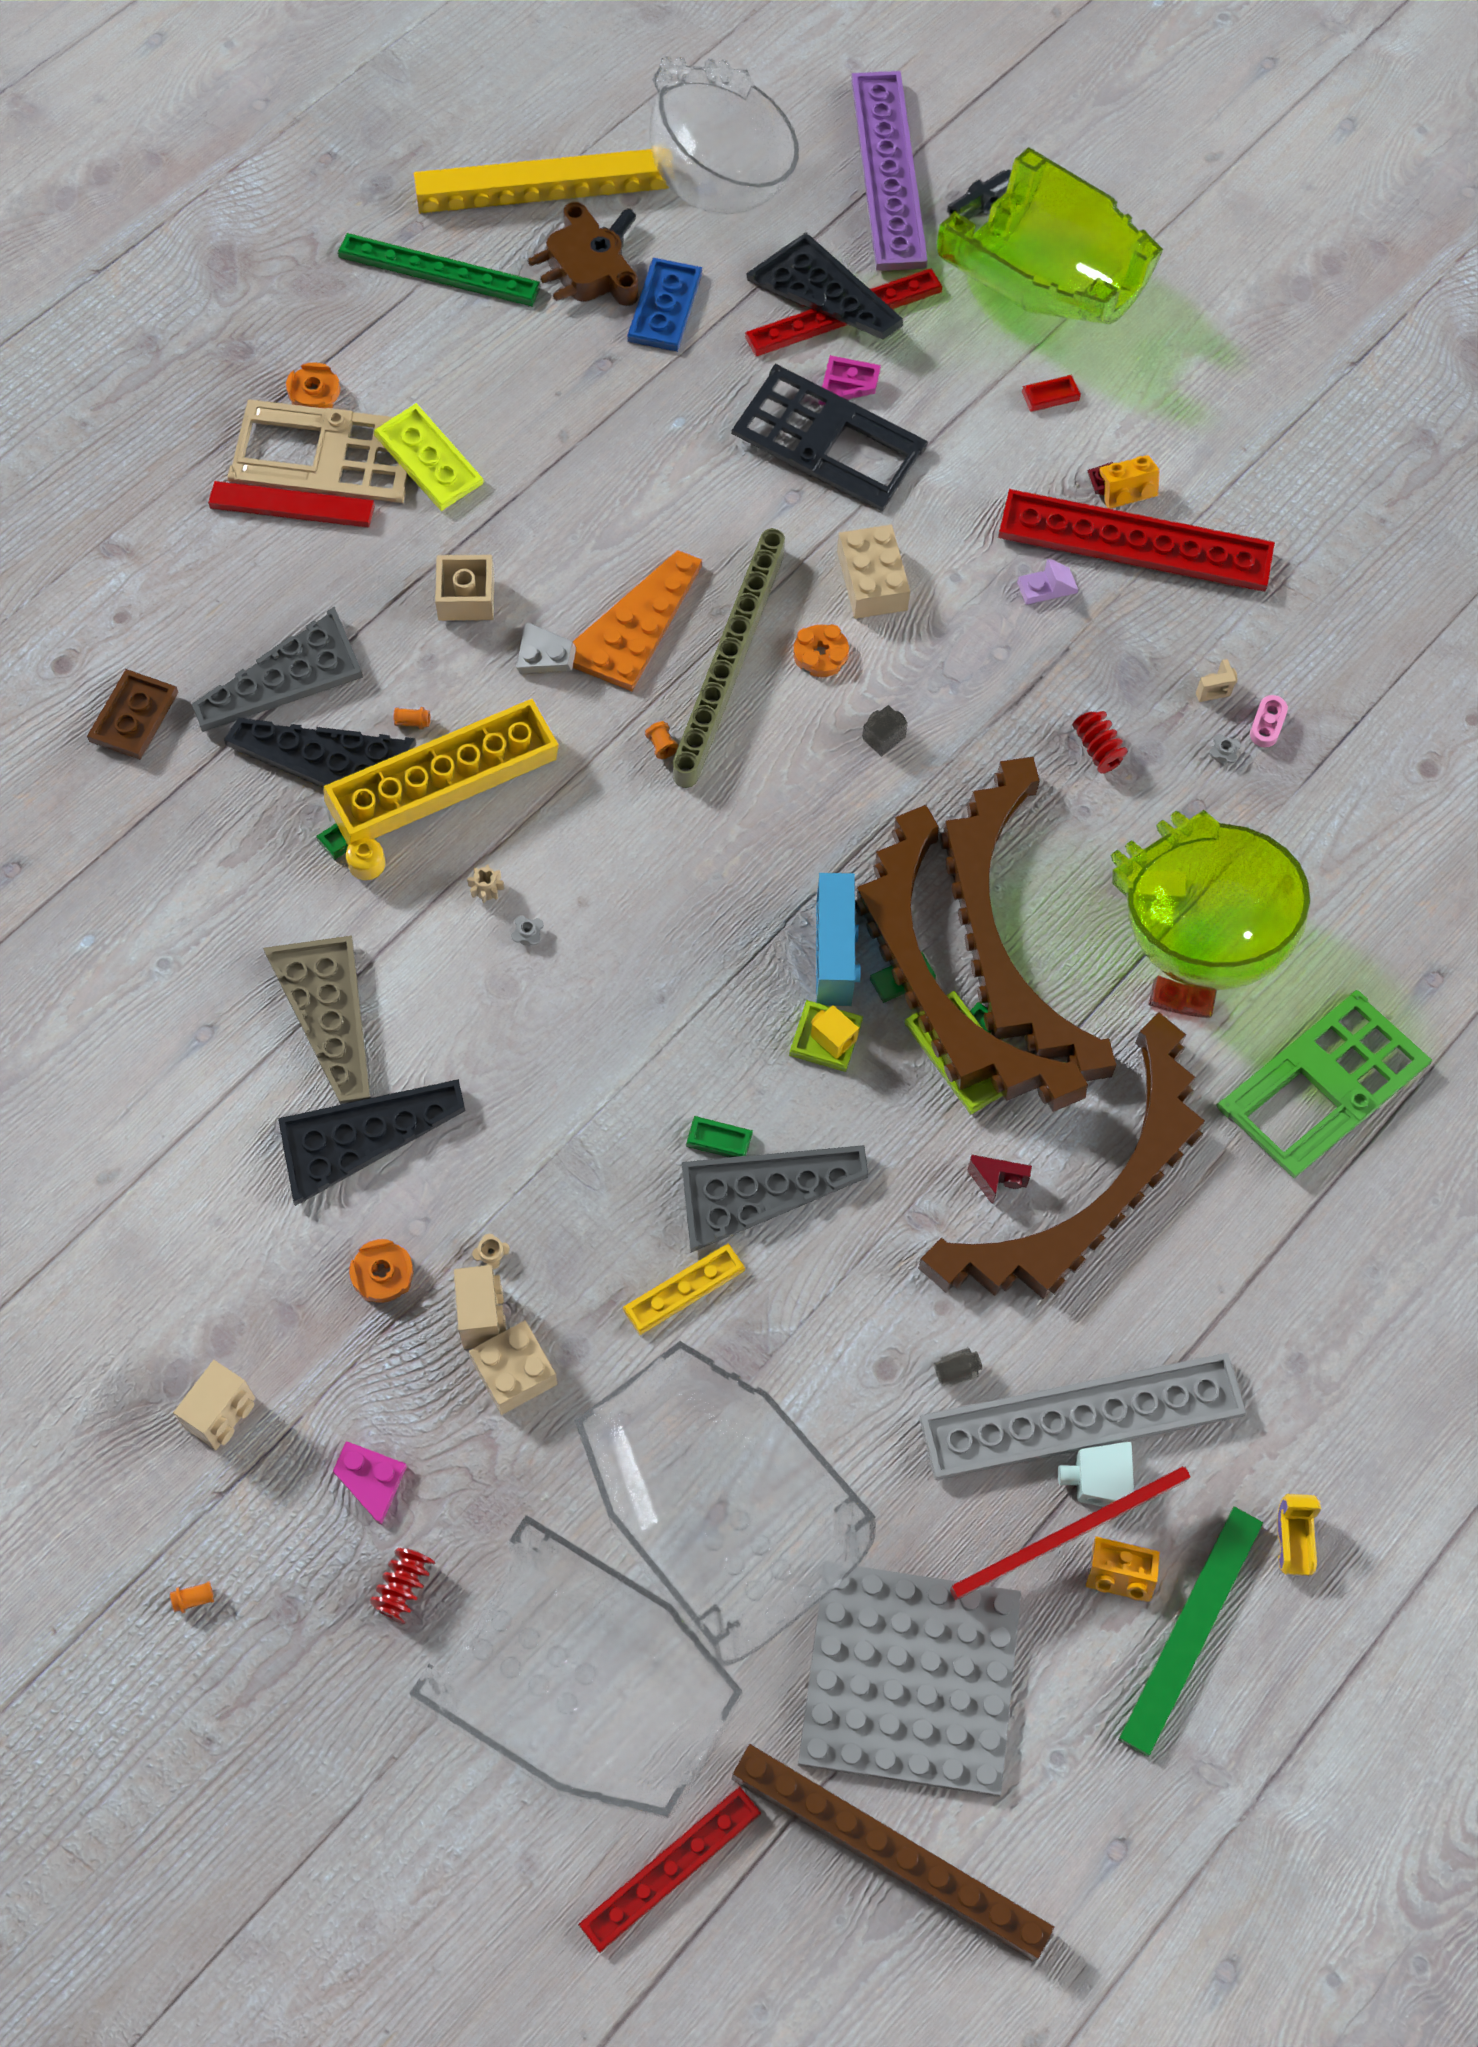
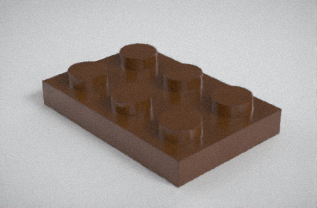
(132, 714)

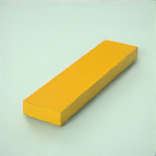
(683, 1289)

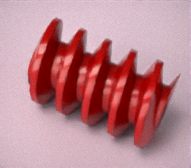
(1099, 741)
(401, 1583)

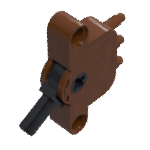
(589, 257)

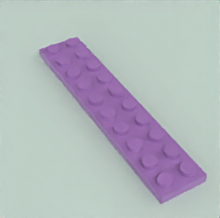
(889, 171)

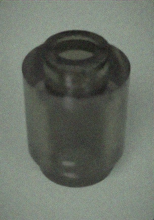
(958, 1367)

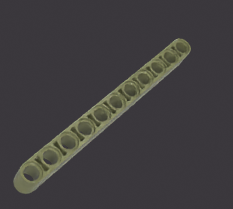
(759, 576)

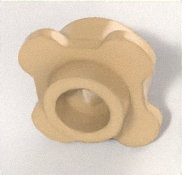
(490, 1242)

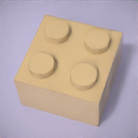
(464, 587)
(477, 1305)
(513, 1367)
(215, 1405)

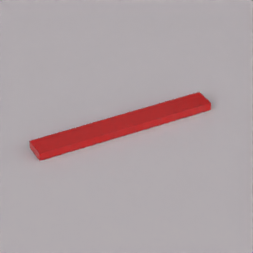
(813, 323)
(1069, 1533)

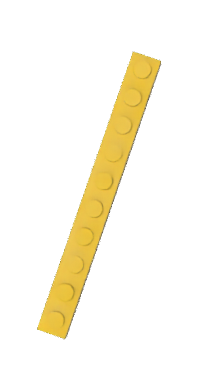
(537, 181)

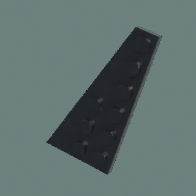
(819, 281)
(313, 754)
(344, 1138)

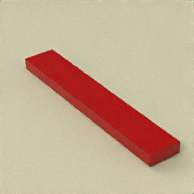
(291, 504)
(669, 1869)

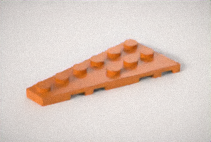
(629, 632)

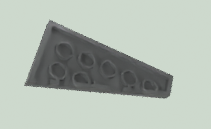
(288, 672)
(748, 1190)

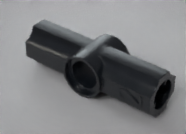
(981, 196)

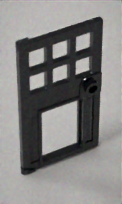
(812, 450)

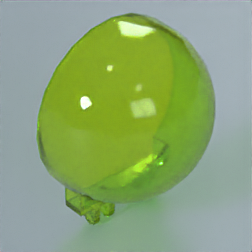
(1213, 901)

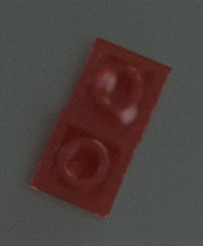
(1182, 998)

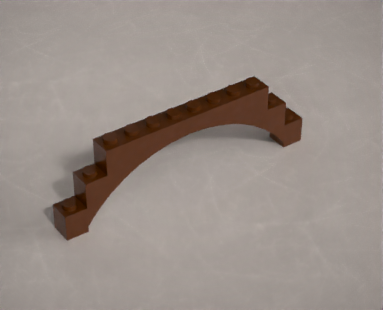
(1010, 1001)
(965, 1047)
(1049, 1255)

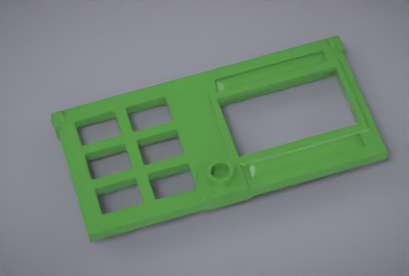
(1321, 1069)

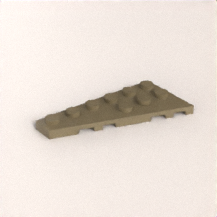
(325, 997)

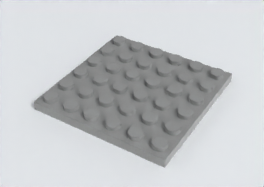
(912, 1681)

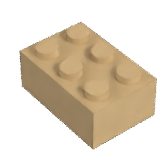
(873, 571)

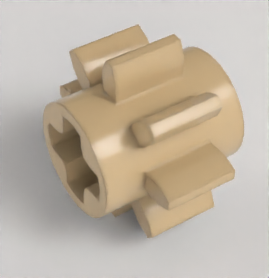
(485, 883)

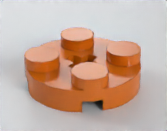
(313, 373)
(821, 636)
(395, 1282)

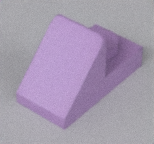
(1047, 584)

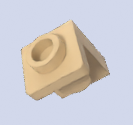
(1217, 685)

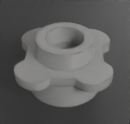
(1222, 755)
(527, 938)

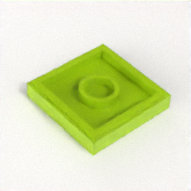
(807, 1049)

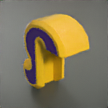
(1297, 1534)

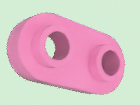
(1268, 723)

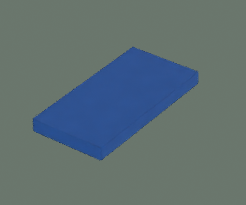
(665, 304)

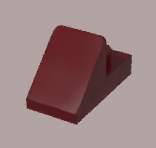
(990, 1171)

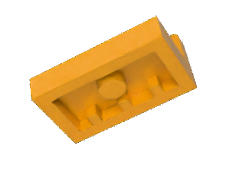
(1123, 1569)

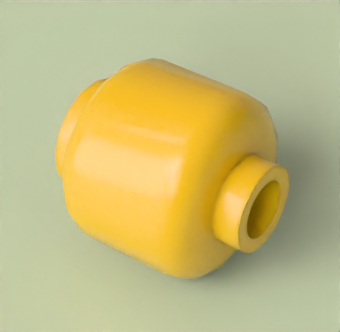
(365, 859)

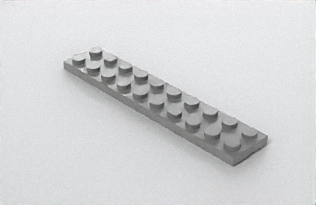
(1081, 1416)

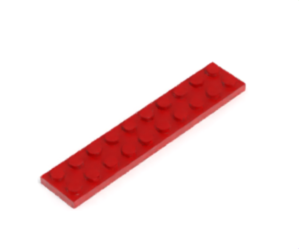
(1137, 540)

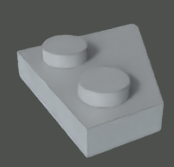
(544, 651)

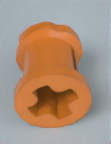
(662, 740)

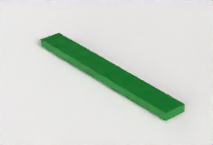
(439, 269)
(1190, 1632)

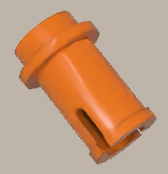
(412, 717)
(191, 1597)

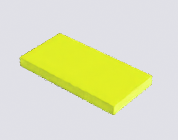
(428, 457)

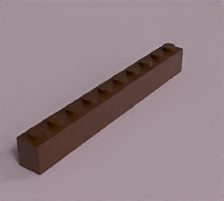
(893, 1853)

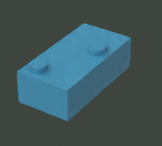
(836, 939)

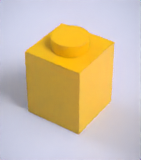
(834, 1031)

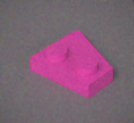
(850, 377)
(369, 1477)

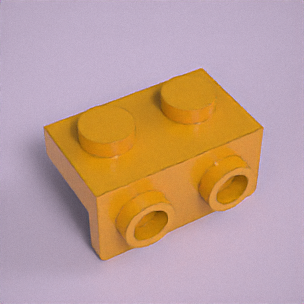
(1130, 481)

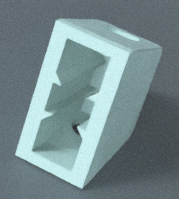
(1100, 1473)

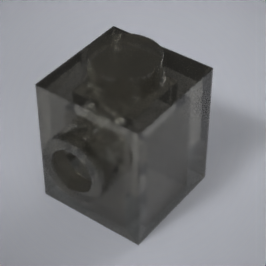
(884, 729)

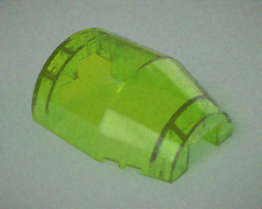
(1054, 246)

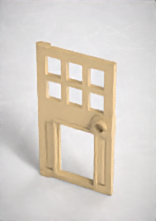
(329, 456)

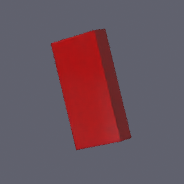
(1051, 393)

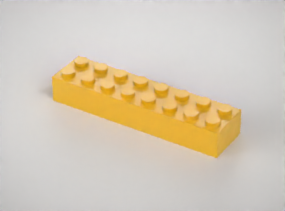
(441, 772)

